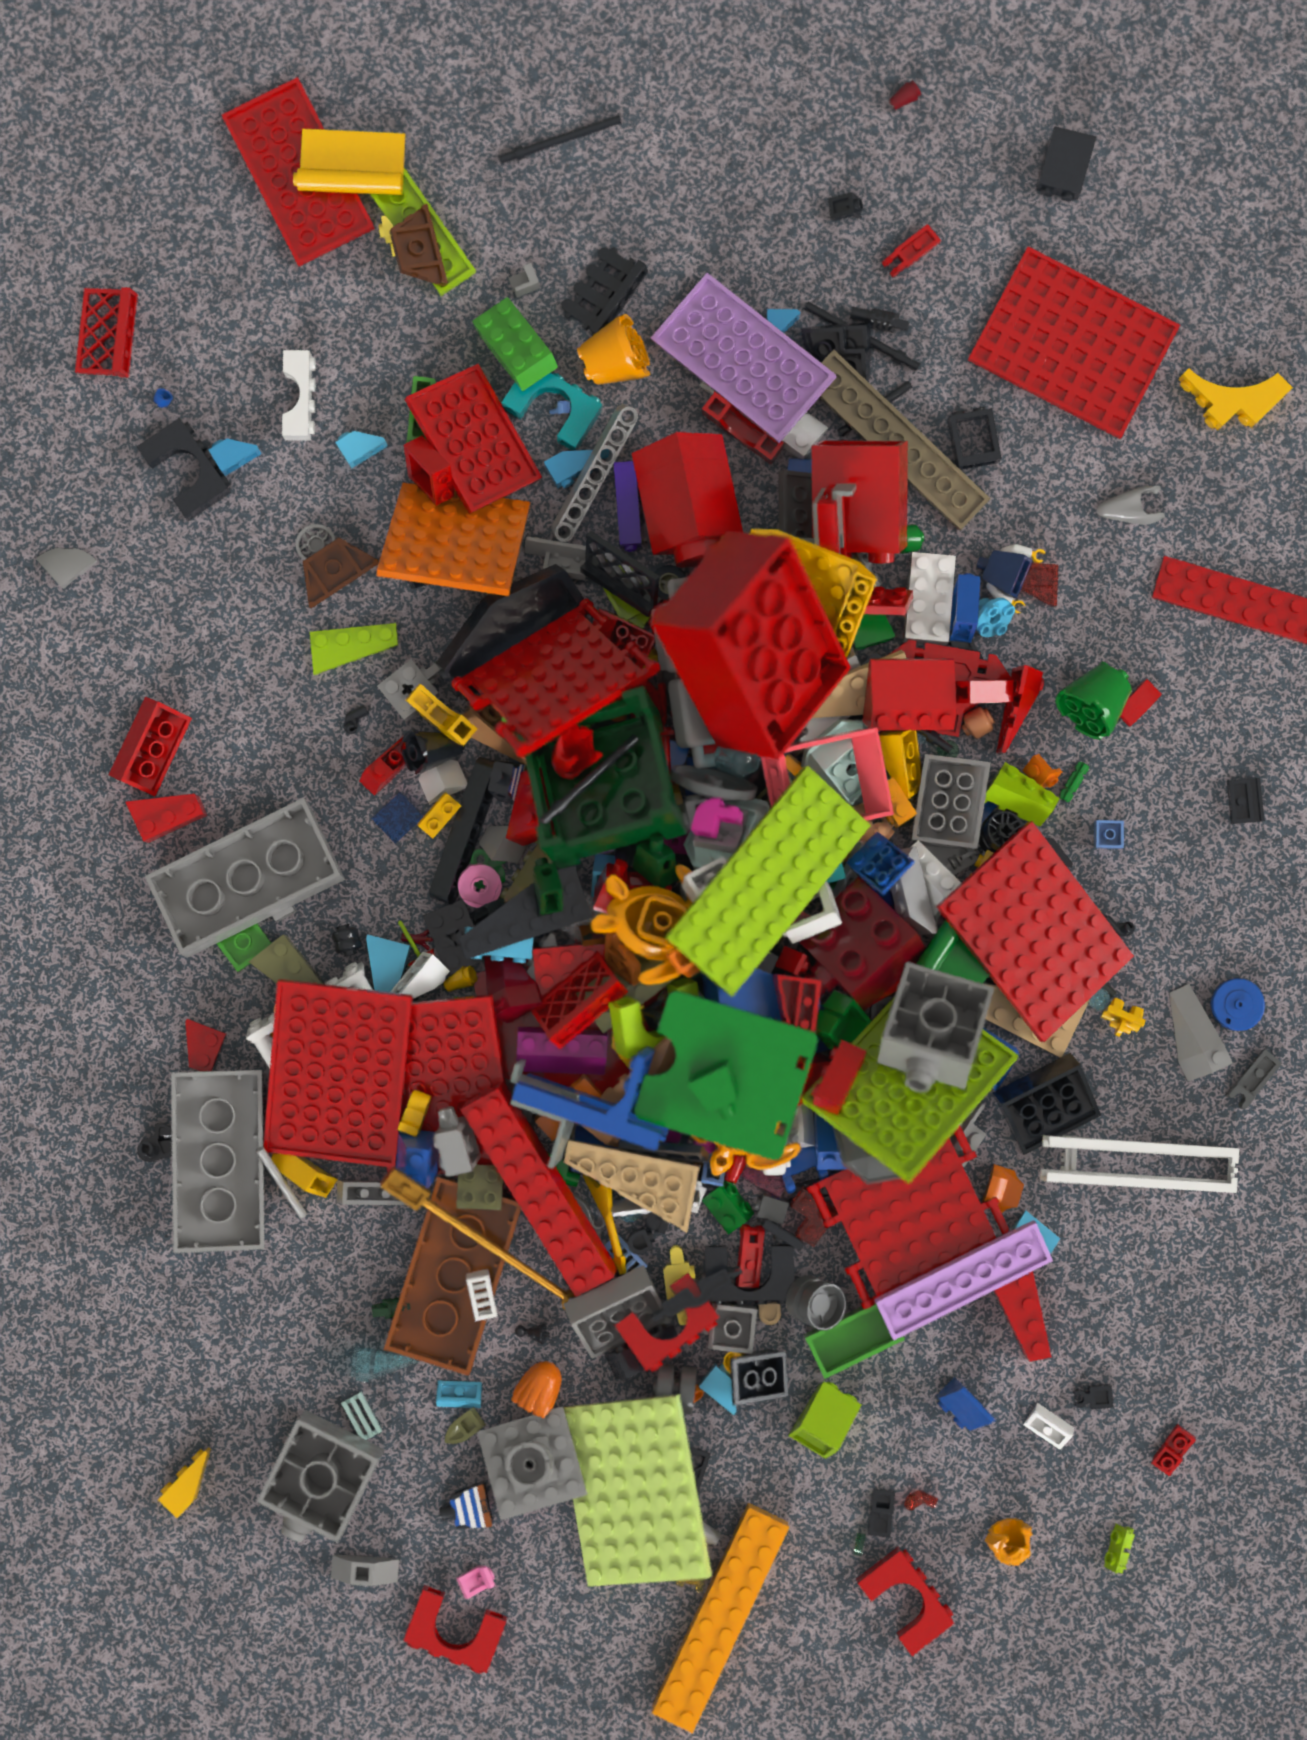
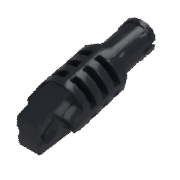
(879, 319)

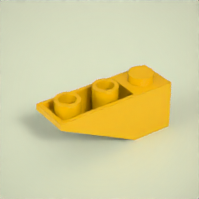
(185, 1489)

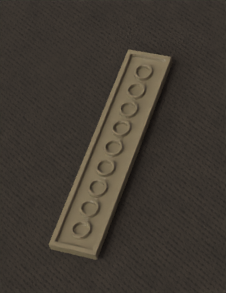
(879, 420)

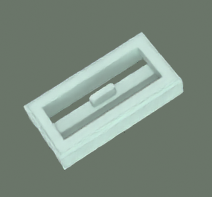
(352, 1400)

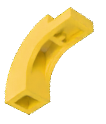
(440, 716)

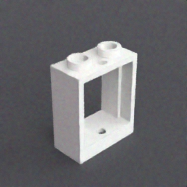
(818, 922)

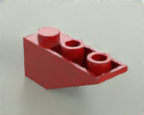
(384, 768)

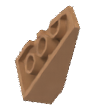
(485, 722)

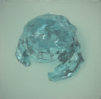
(736, 762)

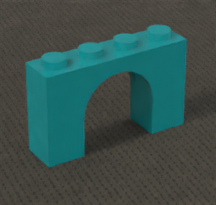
(583, 413)

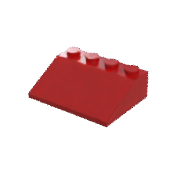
(910, 694)

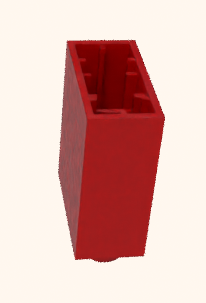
(879, 505)

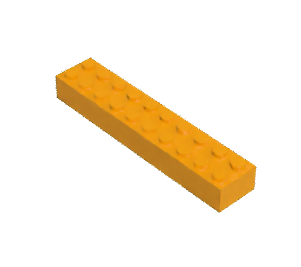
(720, 1617)

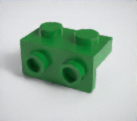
(728, 1207)

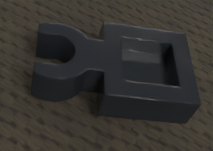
(1098, 1396)

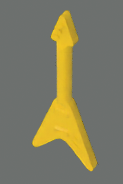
(603, 1199)

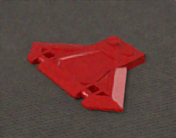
(966, 669)

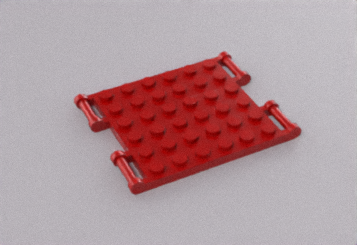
(555, 678)
(912, 1226)

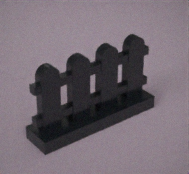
(622, 290)

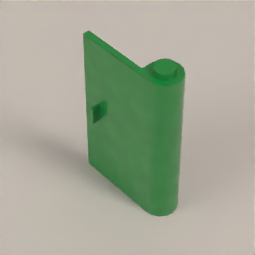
(951, 956)

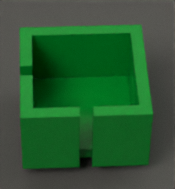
(840, 1020)

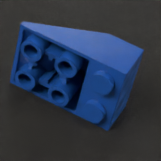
(880, 863)

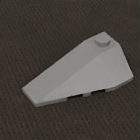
(1196, 1039)

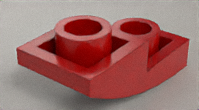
(1139, 702)
(1173, 1449)

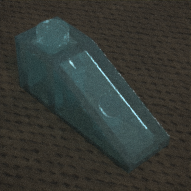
(374, 1363)

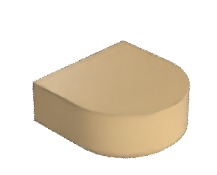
(769, 1313)

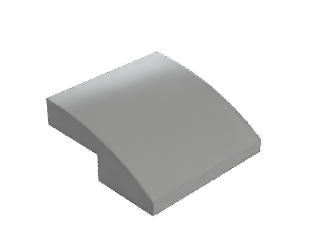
(728, 838)

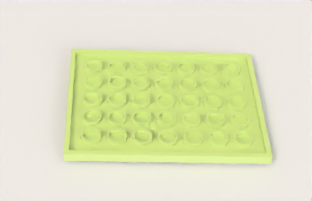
(641, 1490)

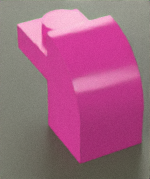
(711, 814)

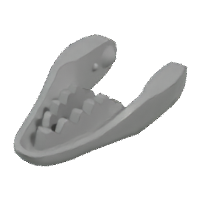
(1128, 507)

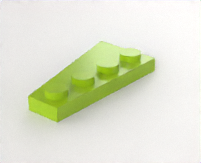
(346, 645)

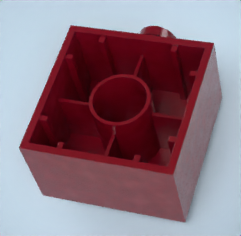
(864, 951)

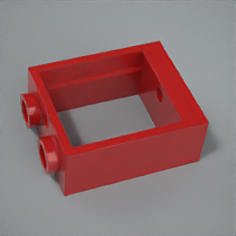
(429, 470)

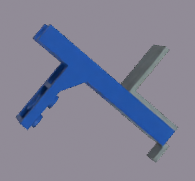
(588, 1110)

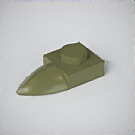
(464, 1427)

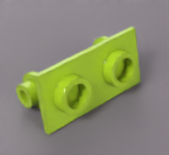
(1116, 1558)

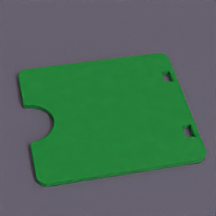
(762, 1064)

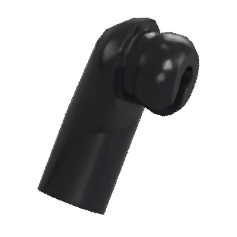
(352, 719)
(1121, 929)

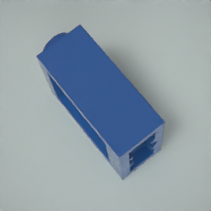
(965, 608)

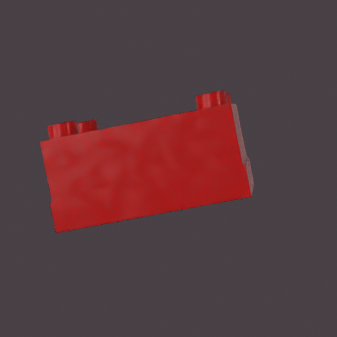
(752, 643)

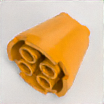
(615, 353)

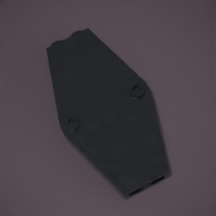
(507, 620)

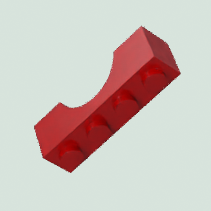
(734, 423)

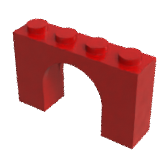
(651, 1350)
(933, 1617)
(475, 1653)

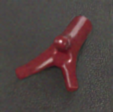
(419, 939)

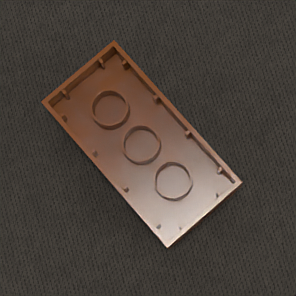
(441, 1315)

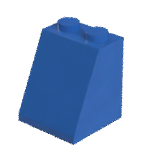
(825, 1145)
(418, 1157)

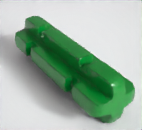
(1073, 781)

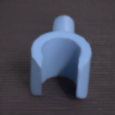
(562, 407)

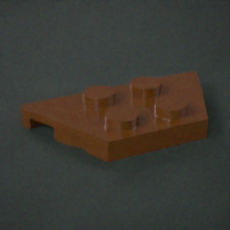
(418, 248)
(333, 569)

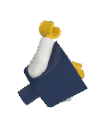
(1007, 571)

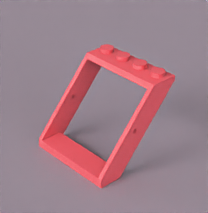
(869, 768)

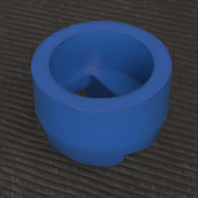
(159, 395)

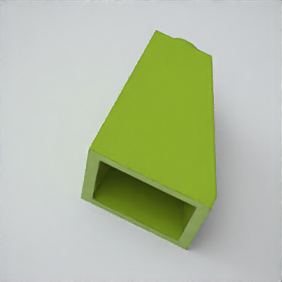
(825, 1420)

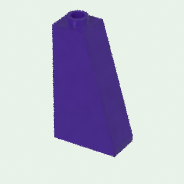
(627, 506)

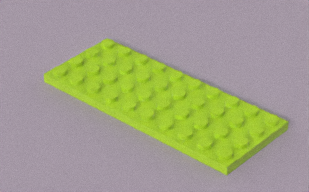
(768, 881)

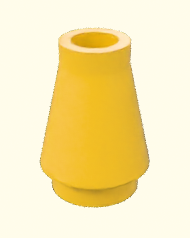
(460, 979)

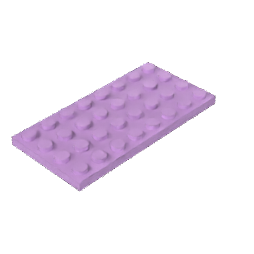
(743, 357)

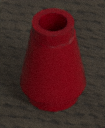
(905, 95)

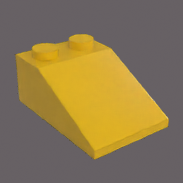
(902, 759)

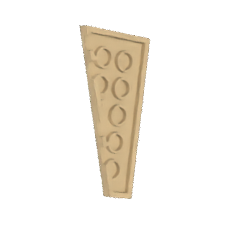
(849, 694)

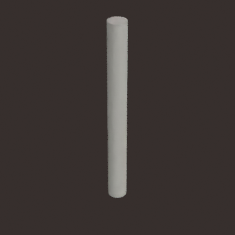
(281, 1182)

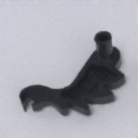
(156, 1146)

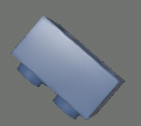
(1108, 834)

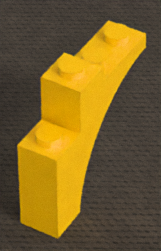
(1223, 402)

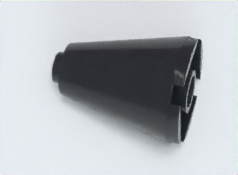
(428, 750)

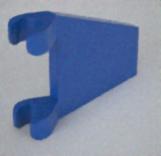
(803, 1161)

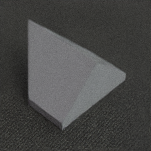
(500, 848)

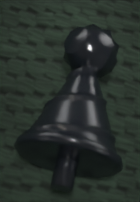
(537, 1333)

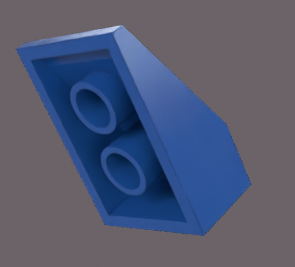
(964, 1406)

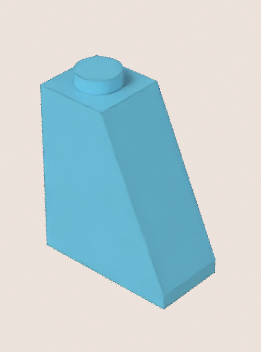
(387, 962)

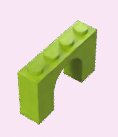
(627, 1021)

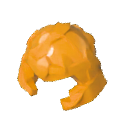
(1010, 1541)

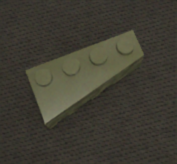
(285, 962)

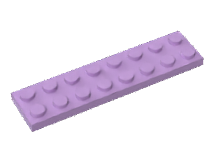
(963, 1280)

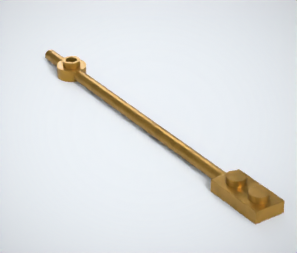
(415, 1195)

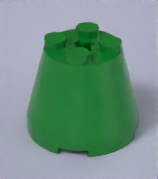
(1095, 700)

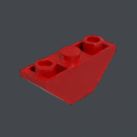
(794, 963)

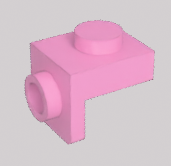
(476, 1580)

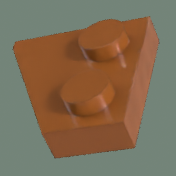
(621, 959)

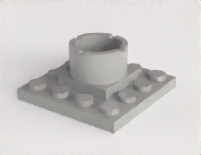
(551, 1449)

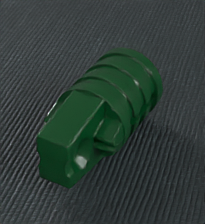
(387, 1308)

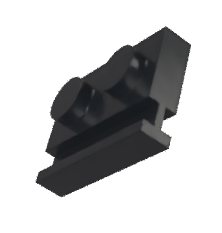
(1245, 801)

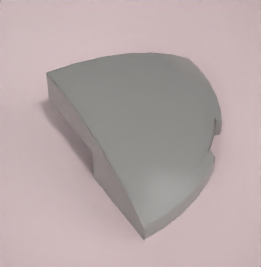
(66, 564)

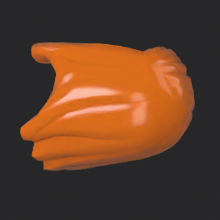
(538, 1388)

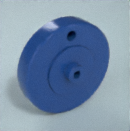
(1237, 1004)

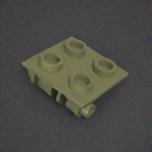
(480, 1189)

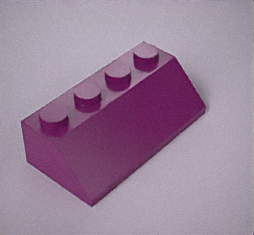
(580, 1056)

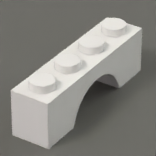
(297, 422)

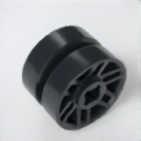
(998, 830)

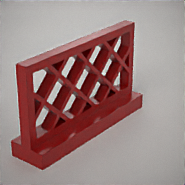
(124, 332)
(586, 1010)

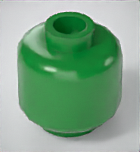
(914, 539)

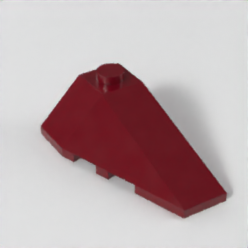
(511, 988)

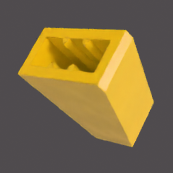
(305, 1174)

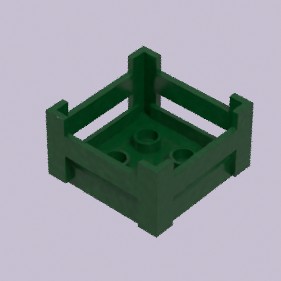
(624, 802)

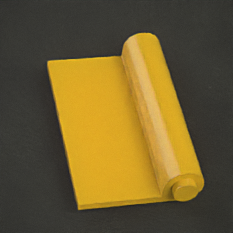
(351, 162)

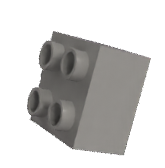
(934, 1027)
(319, 1478)

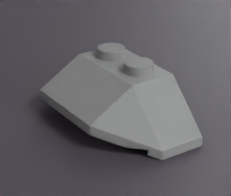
(912, 898)

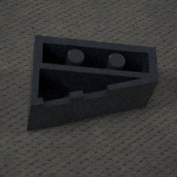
(624, 1362)

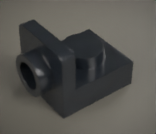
(845, 206)

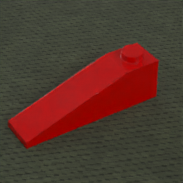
(1026, 684)

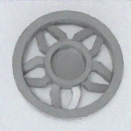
(315, 542)

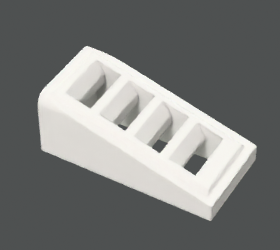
(476, 1277)

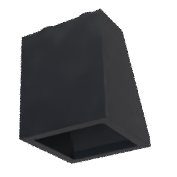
(1065, 163)

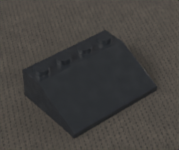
(1047, 1102)

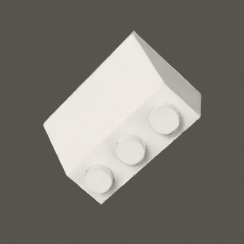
(937, 877)

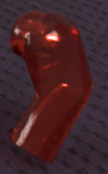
(918, 1498)

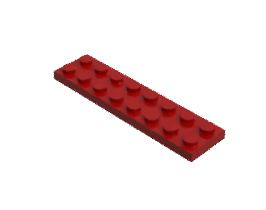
(1232, 599)

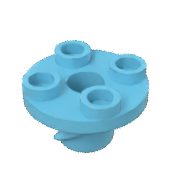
(994, 616)

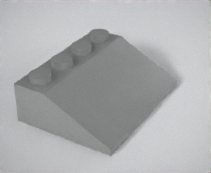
(951, 802)
(603, 1307)

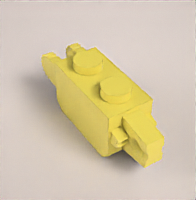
(673, 1272)

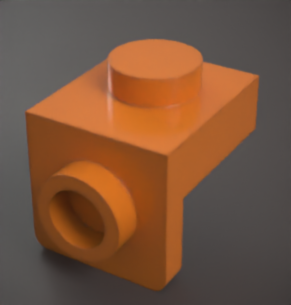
(1042, 772)

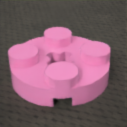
(473, 874)

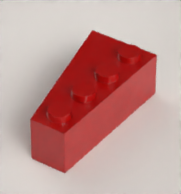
(1023, 1312)

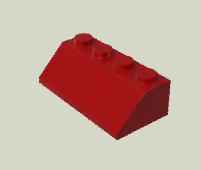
(150, 746)

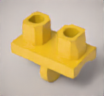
(1122, 1020)

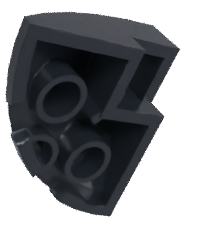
(849, 340)

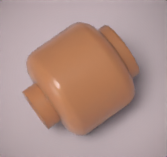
(978, 722)

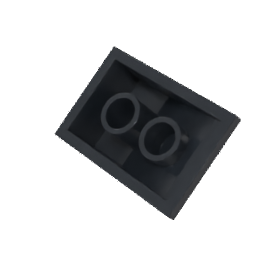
(759, 1376)

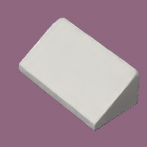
(1049, 1426)

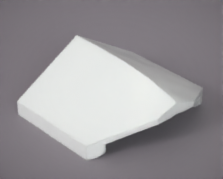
(441, 779)

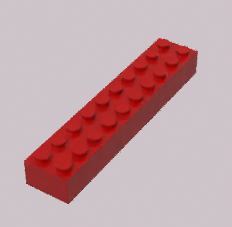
(539, 1189)

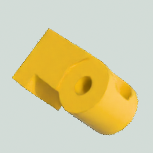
(415, 1113)

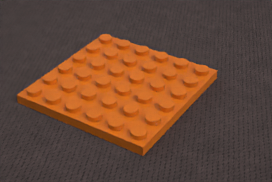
(450, 546)

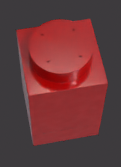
(686, 495)

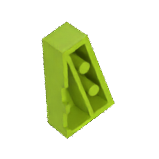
(1021, 795)

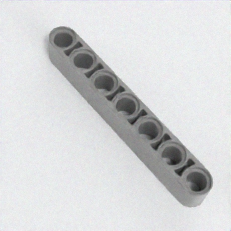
(603, 466)

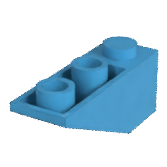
(568, 465)

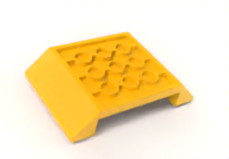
(839, 583)

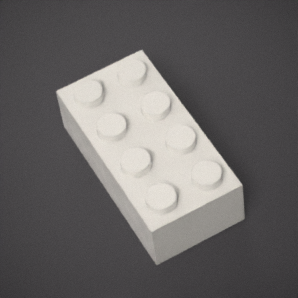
(930, 610)

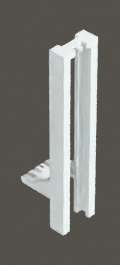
(1069, 1174)

